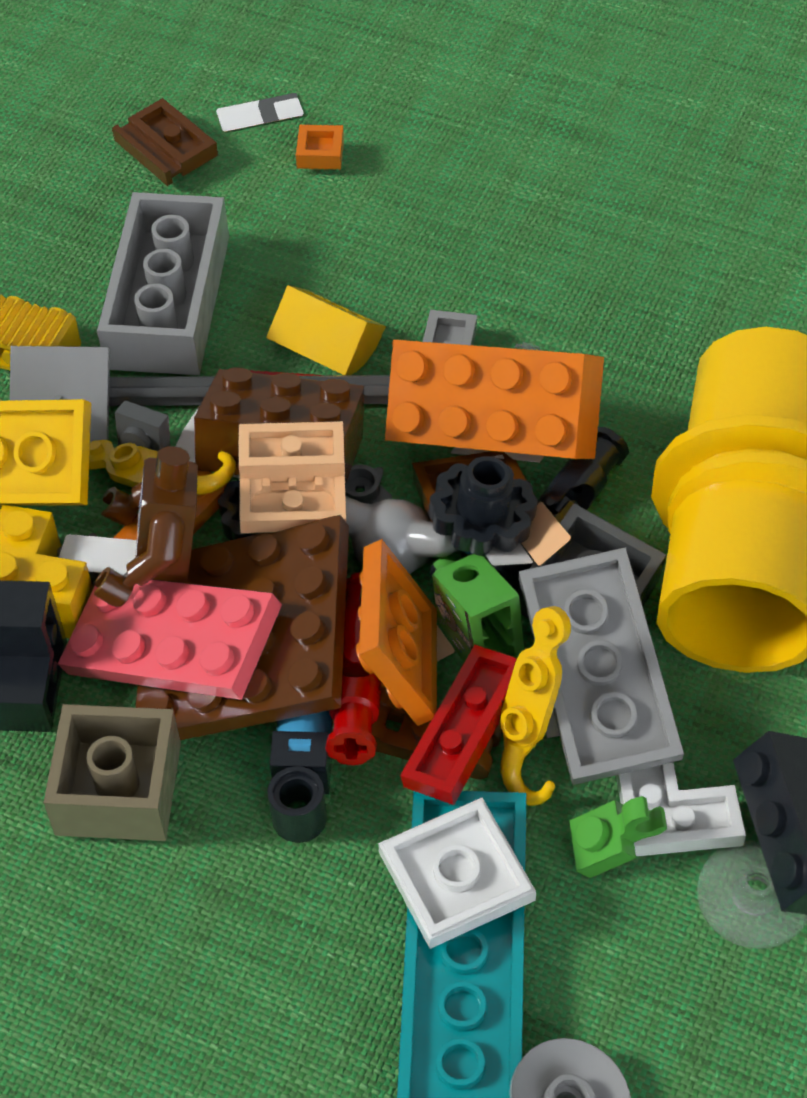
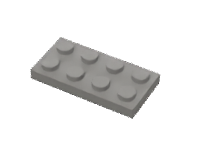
(611, 689)

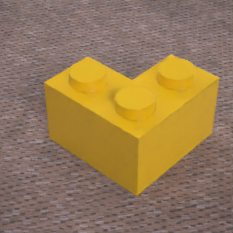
(30, 554)

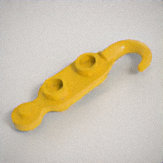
(126, 465)
(532, 700)

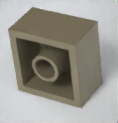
(113, 772)

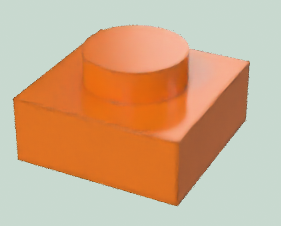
(320, 147)

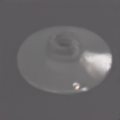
(737, 910)

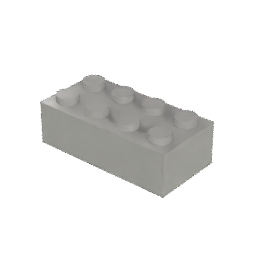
(164, 283)

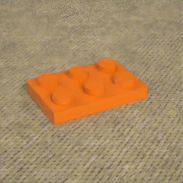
(398, 633)

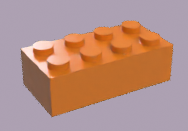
(495, 399)

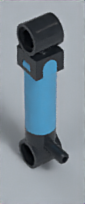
(300, 773)

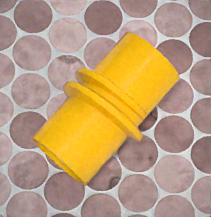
(739, 507)

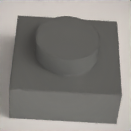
(142, 426)

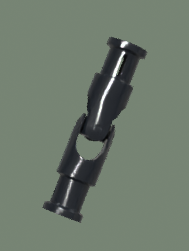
(578, 484)

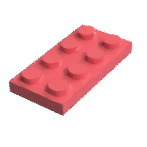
(174, 638)

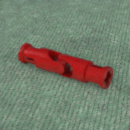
(360, 701)

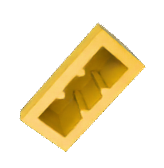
(324, 331)

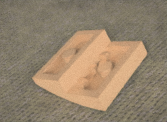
(290, 474)

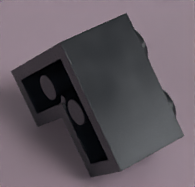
(29, 656)

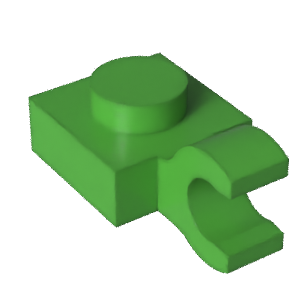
(608, 834)

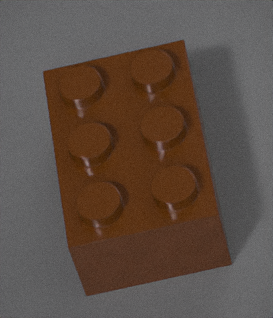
(257, 398)

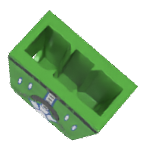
(474, 593)

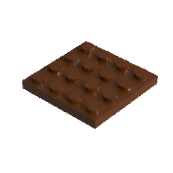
(305, 648)

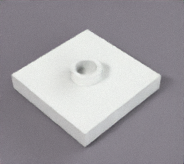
(456, 872)

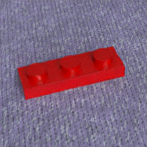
(460, 727)

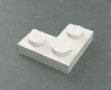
(693, 816)

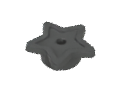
(370, 480)

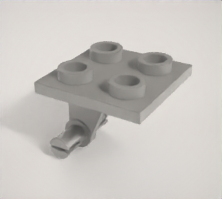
(64, 375)

